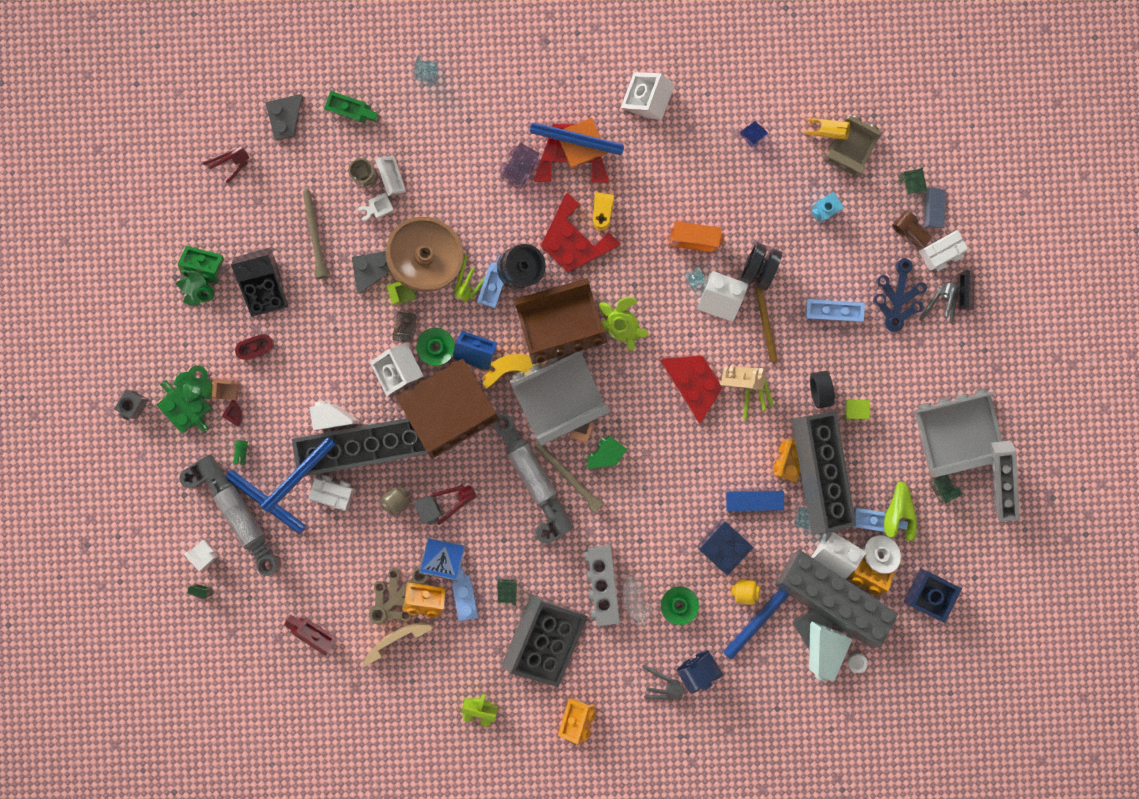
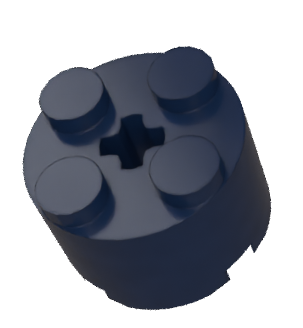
(699, 672)

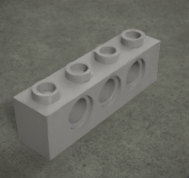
(1005, 481)
(610, 614)

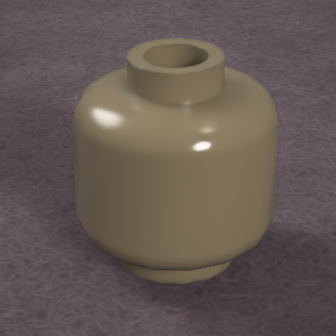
(395, 501)

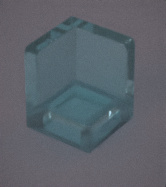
(425, 70)

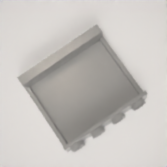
(958, 432)

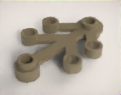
(395, 598)

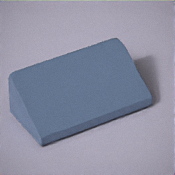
(934, 208)

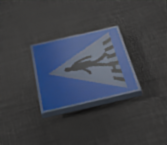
(442, 559)

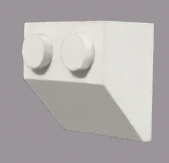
(648, 95)
(722, 296)
(396, 369)
(328, 415)
(838, 554)

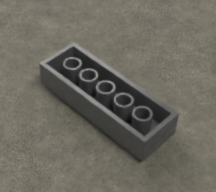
(823, 472)
(836, 599)

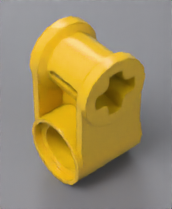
(602, 208)

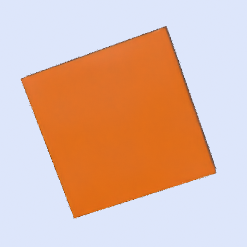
(579, 154)

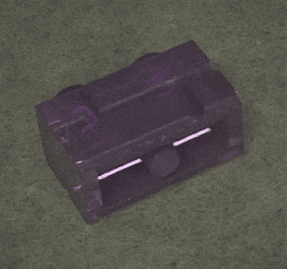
(520, 165)

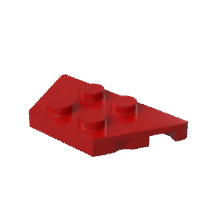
(694, 382)

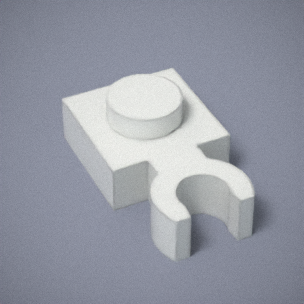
(379, 206)

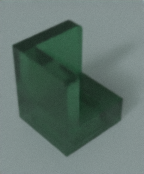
(914, 181)
(944, 489)
(507, 591)

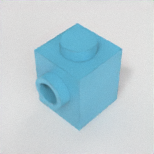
(826, 207)

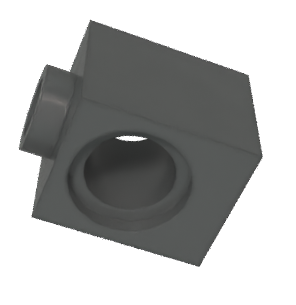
(138, 401)
(428, 510)

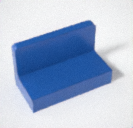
(474, 350)

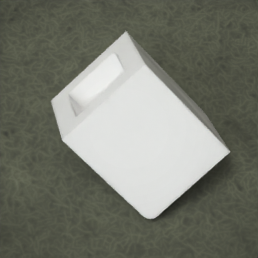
(201, 555)

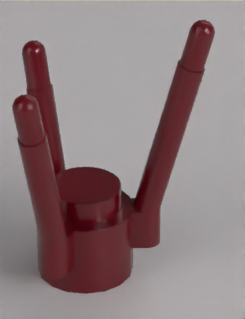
(237, 154)
(464, 496)

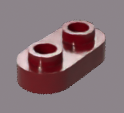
(255, 347)

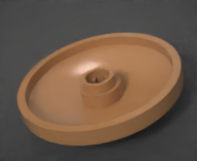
(424, 254)

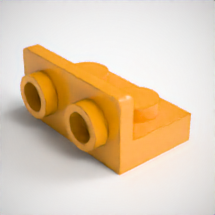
(788, 463)
(871, 580)
(424, 600)
(577, 721)

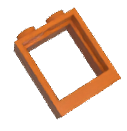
(696, 236)

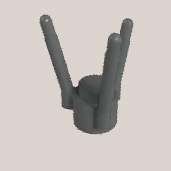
(950, 294)
(672, 692)

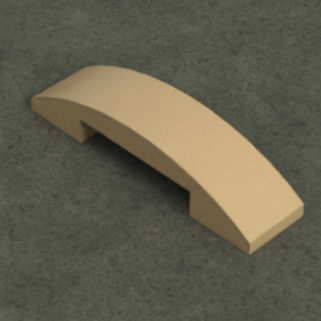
(416, 628)

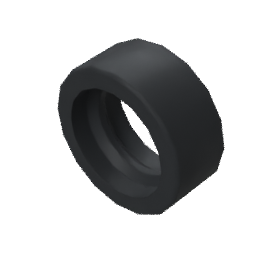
(822, 389)

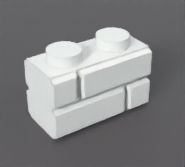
(946, 249)
(331, 492)

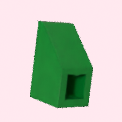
(607, 455)

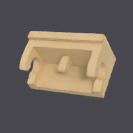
(743, 377)

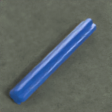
(576, 138)
(298, 474)
(260, 497)
(755, 624)

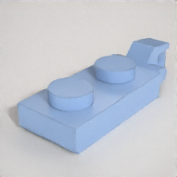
(491, 287)
(873, 520)
(464, 597)

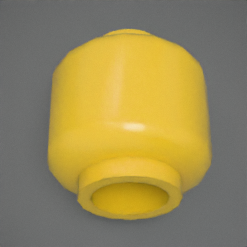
(746, 592)

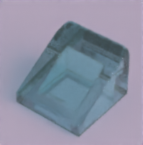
(802, 518)

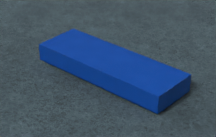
(754, 500)

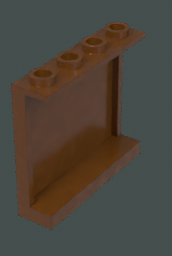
(560, 321)
(447, 408)

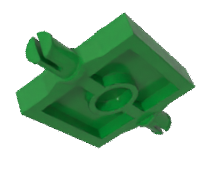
(183, 413)

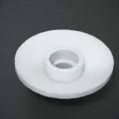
(889, 553)

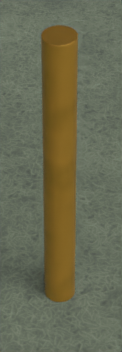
(766, 324)

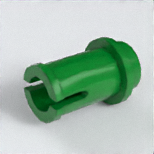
(240, 451)

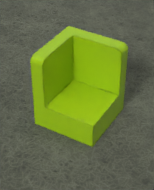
(400, 294)
(857, 409)

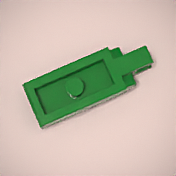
(350, 108)

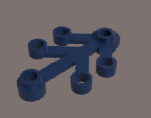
(899, 297)

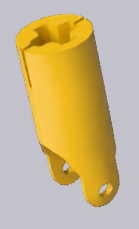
(830, 129)

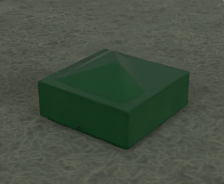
(200, 591)

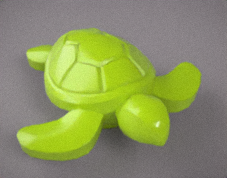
(622, 323)

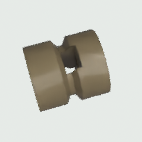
(363, 173)

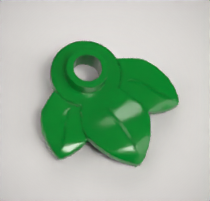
(194, 288)
(194, 386)

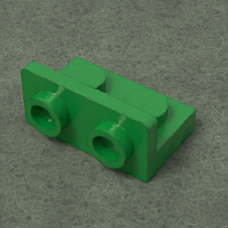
(200, 261)

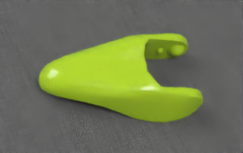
(901, 507)

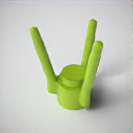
(462, 290)
(747, 396)

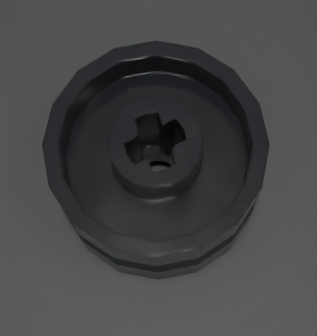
(521, 266)
(762, 266)

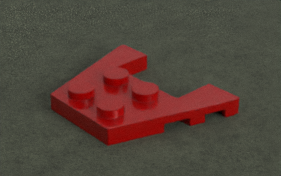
(555, 154)
(568, 245)

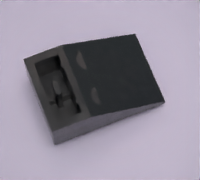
(260, 281)

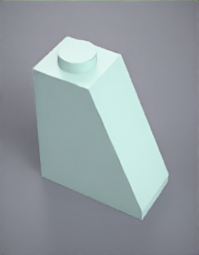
(827, 651)

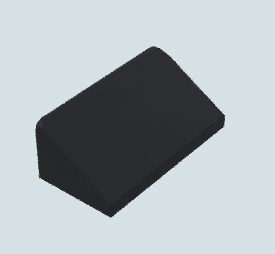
(966, 292)

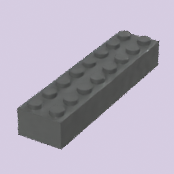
(361, 446)

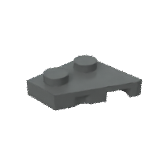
(284, 116)

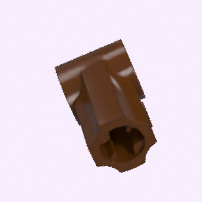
(908, 226)

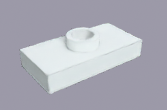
(391, 175)

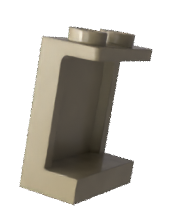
(853, 153)

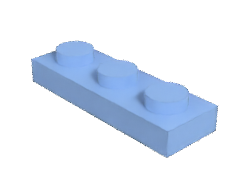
(835, 310)

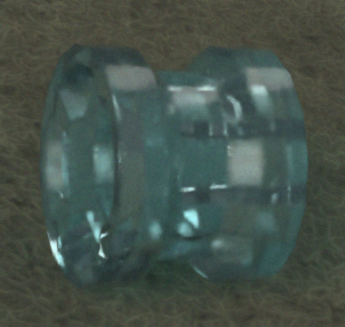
(695, 278)

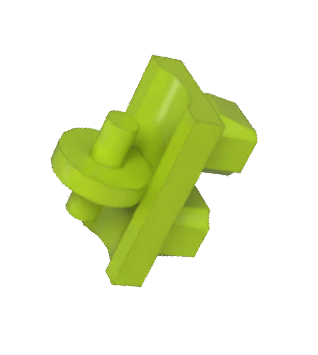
(479, 708)

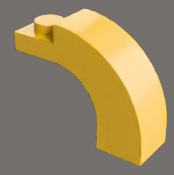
(507, 364)

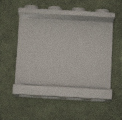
(558, 396)

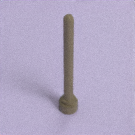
(321, 270)
(593, 502)

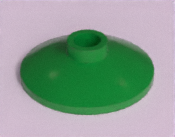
(425, 346)
(680, 615)

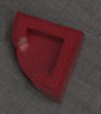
(233, 413)

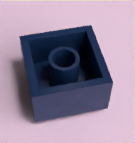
(724, 547)
(932, 595)

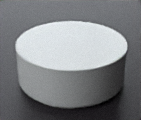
(857, 663)

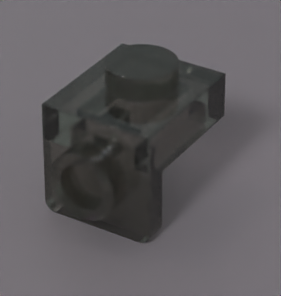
(405, 327)

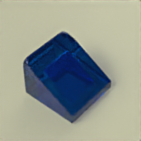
(753, 133)

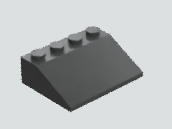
(544, 641)

